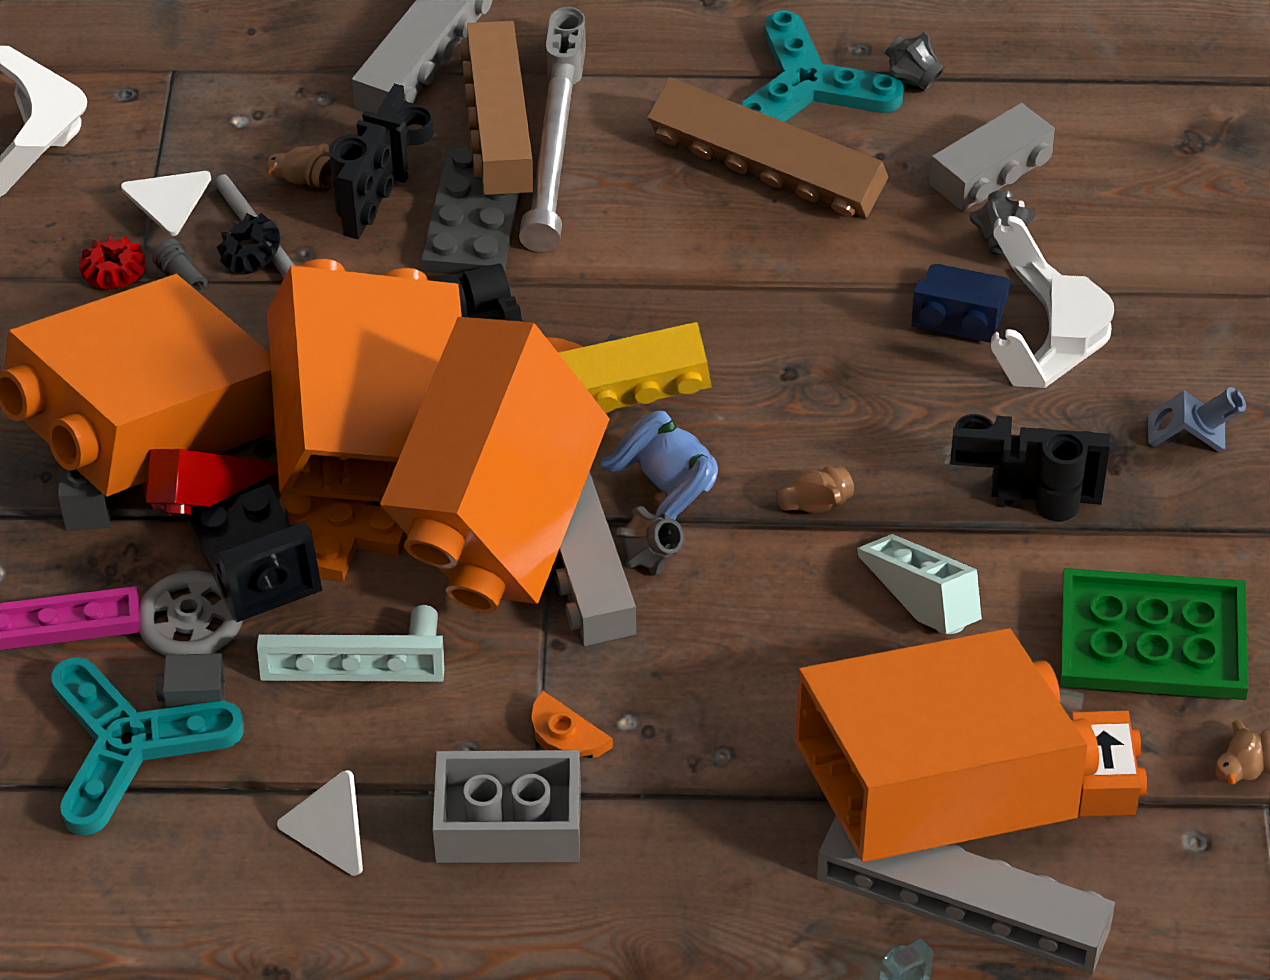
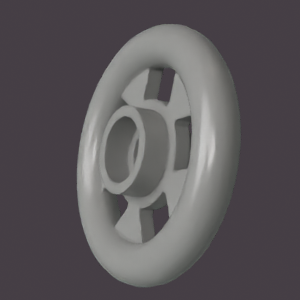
(202, 641)

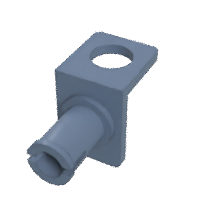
(1201, 419)

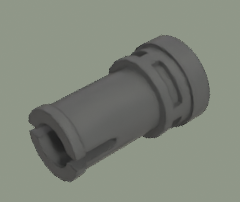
(173, 259)

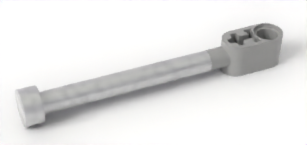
(565, 61)

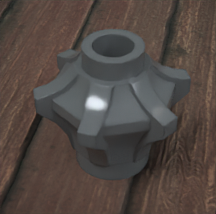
(914, 61)
(999, 206)
(650, 540)

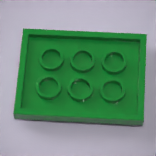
(1154, 634)

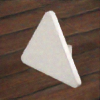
(168, 198)
(329, 823)

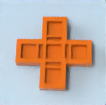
(341, 528)

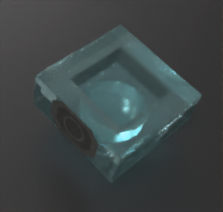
(908, 962)

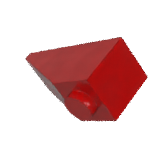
(200, 479)

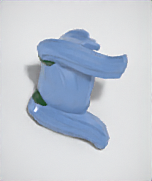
(669, 458)

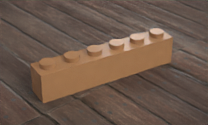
(496, 108)
(768, 148)

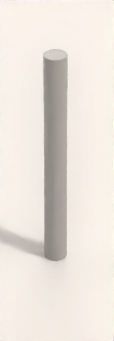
(241, 207)

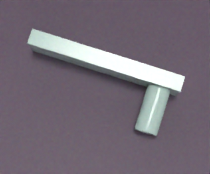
(357, 657)

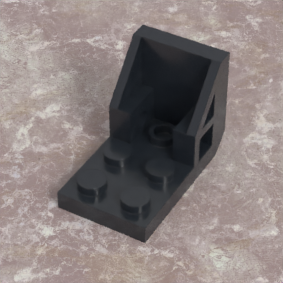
(256, 552)

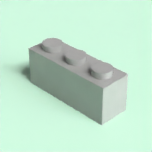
(992, 156)

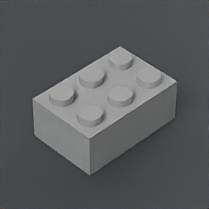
(507, 806)

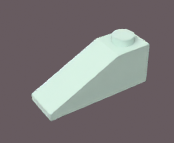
(925, 582)

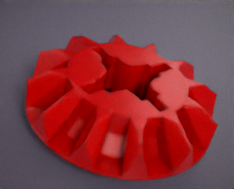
(108, 274)

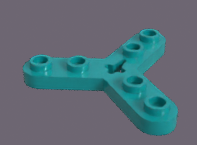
(832, 84)
(110, 763)

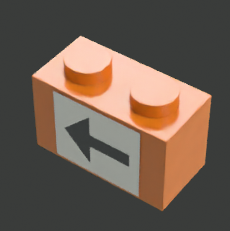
(1118, 781)

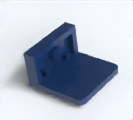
(960, 302)

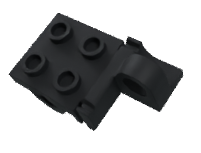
(372, 160)
(485, 294)
(1039, 464)

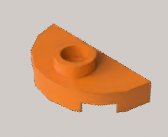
(563, 729)

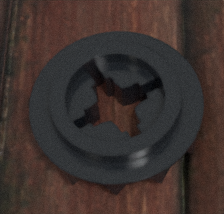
(249, 257)

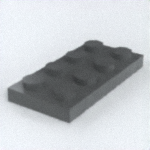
(465, 224)

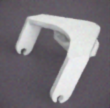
(48, 108)
(1075, 309)

